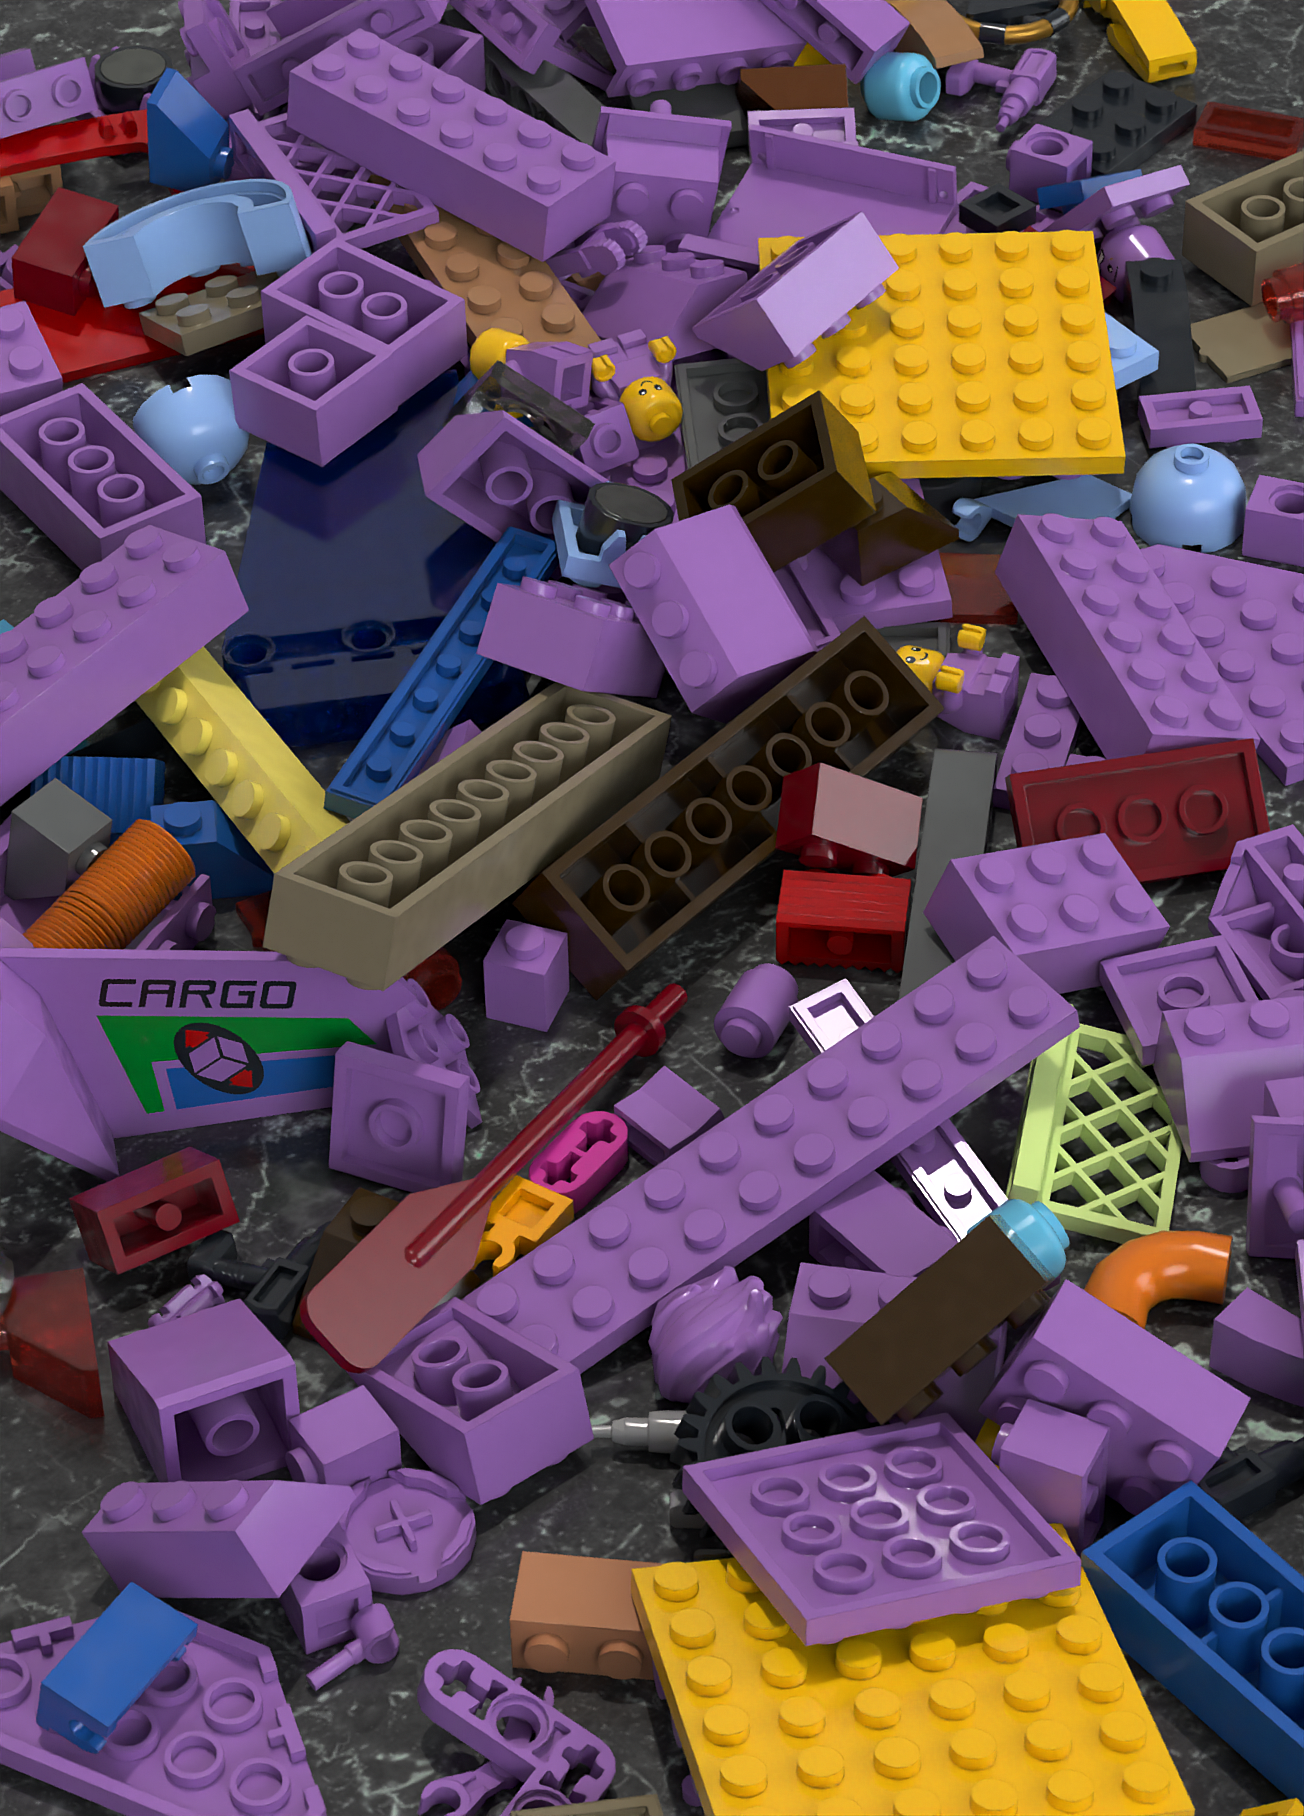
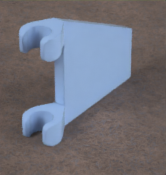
(1075, 498)

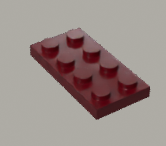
(1161, 810)

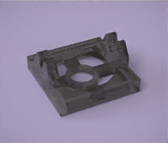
(509, 391)

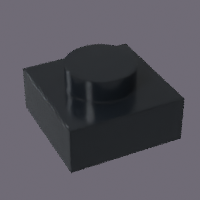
(997, 211)

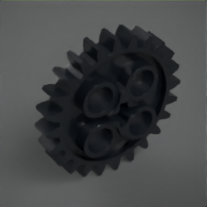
(750, 1407)

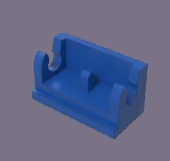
(112, 1667)

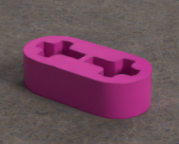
(588, 1169)

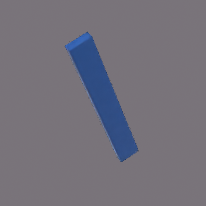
(437, 682)

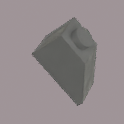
(53, 842)

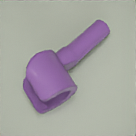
(374, 1641)

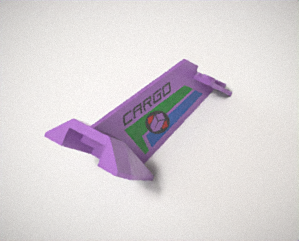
(186, 1040)

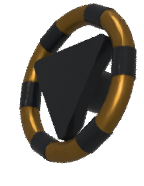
(1003, 20)

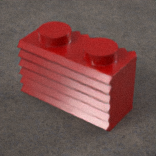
(843, 920)

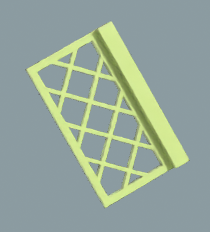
(1042, 1134)

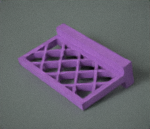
(530, 38)
(267, 158)

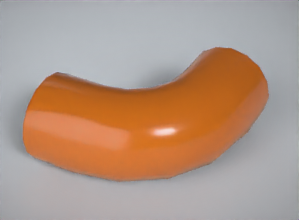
(1162, 1269)

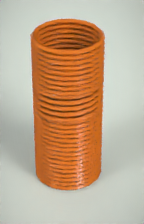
(117, 892)

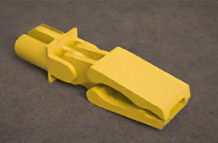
(1148, 37)

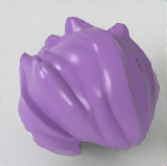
(708, 1330)

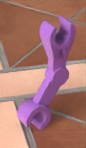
(470, 1789)

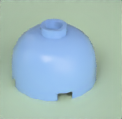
(194, 429)
(1188, 499)

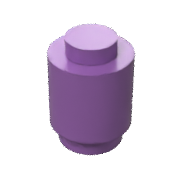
(756, 1011)

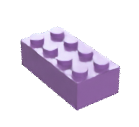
(90, 477)

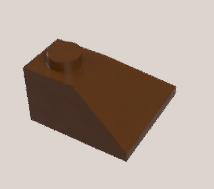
(793, 87)

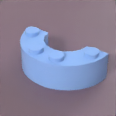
(194, 235)

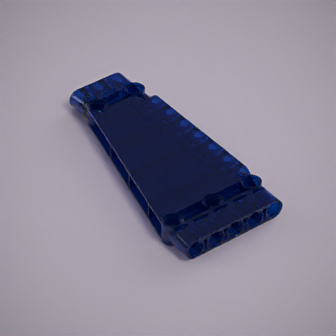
(352, 581)

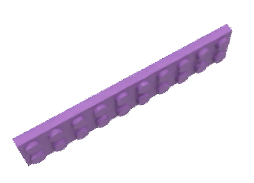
(780, 1156)

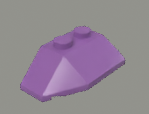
(1263, 911)

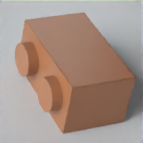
(578, 1617)

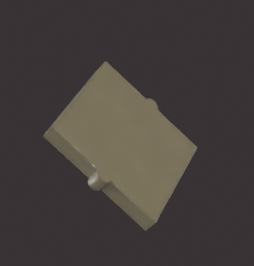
(1242, 343)

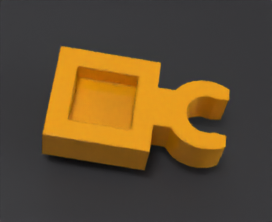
(520, 1221)

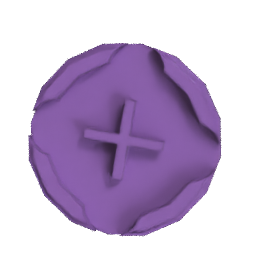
(410, 1530)

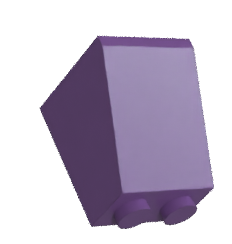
(208, 1394)

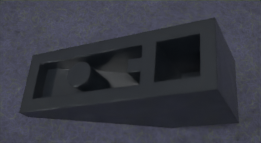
(1159, 314)

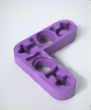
(538, 1764)

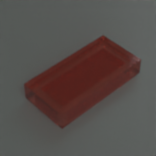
(1249, 131)

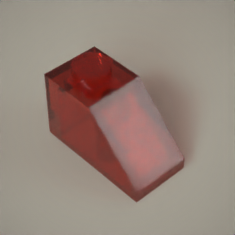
(53, 1339)

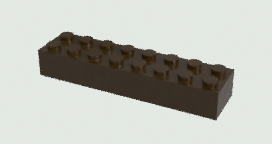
(720, 807)

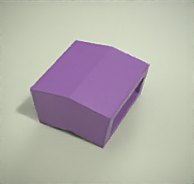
(666, 1116)

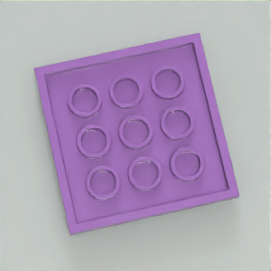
(879, 1528)

